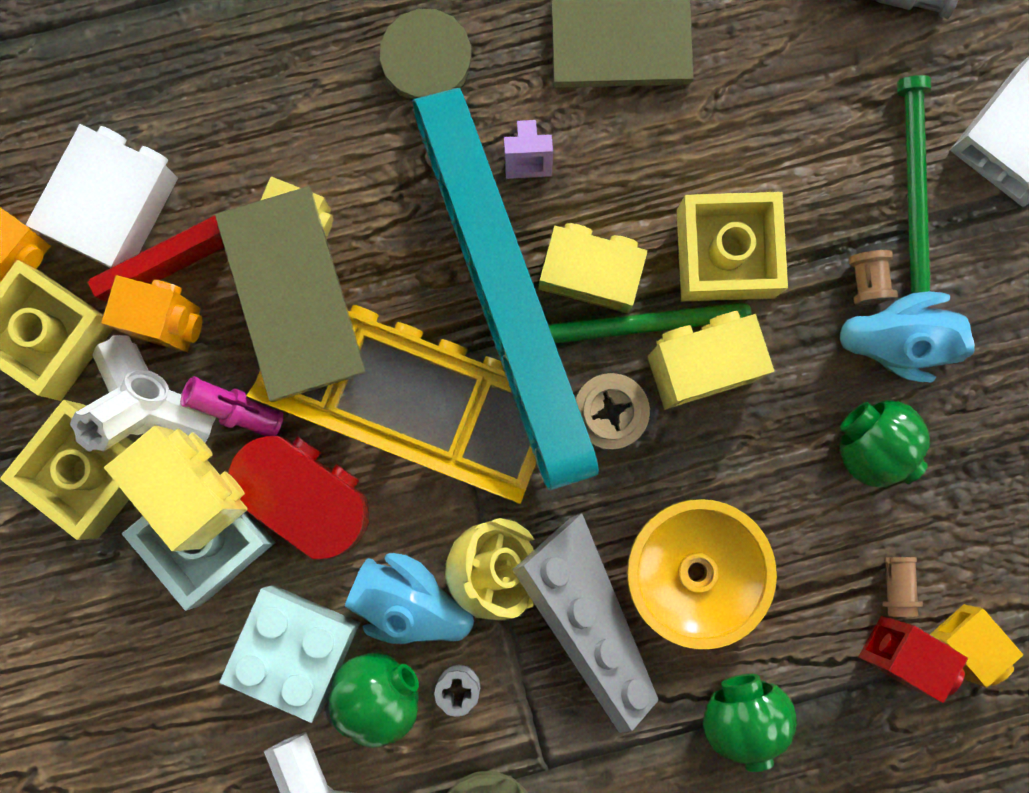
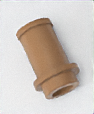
(901, 587)

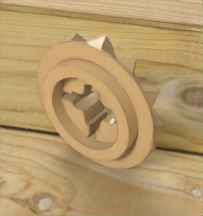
(620, 391)

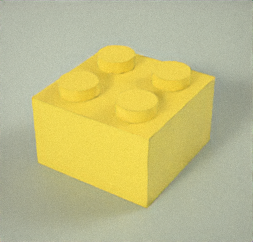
(732, 246)
(45, 332)
(709, 361)
(66, 478)
(177, 487)

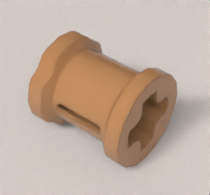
(873, 277)

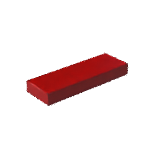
(163, 258)

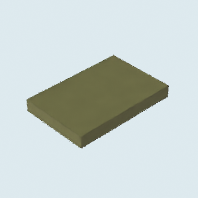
(621, 43)

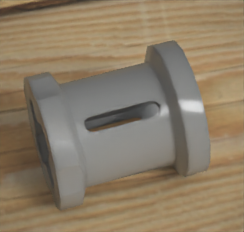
(446, 700)

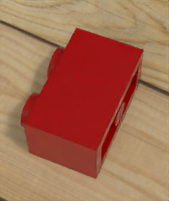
(914, 658)

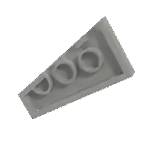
(583, 612)

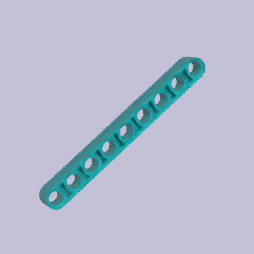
(505, 291)

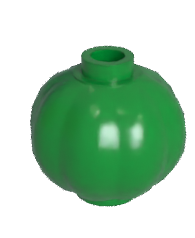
(886, 443)
(374, 700)
(750, 721)

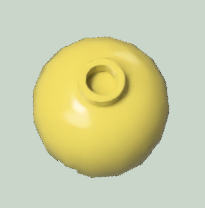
(482, 572)

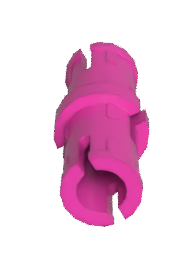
(231, 407)

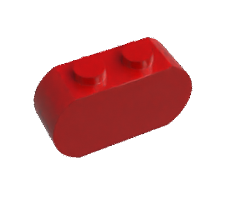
(301, 496)

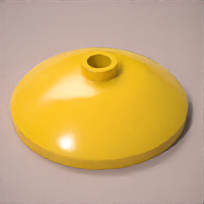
(735, 581)

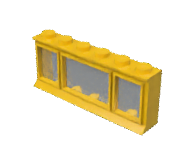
(424, 407)

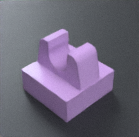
(528, 153)

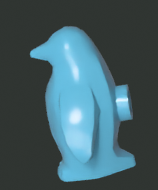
(911, 336)
(405, 603)

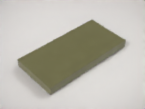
(290, 294)

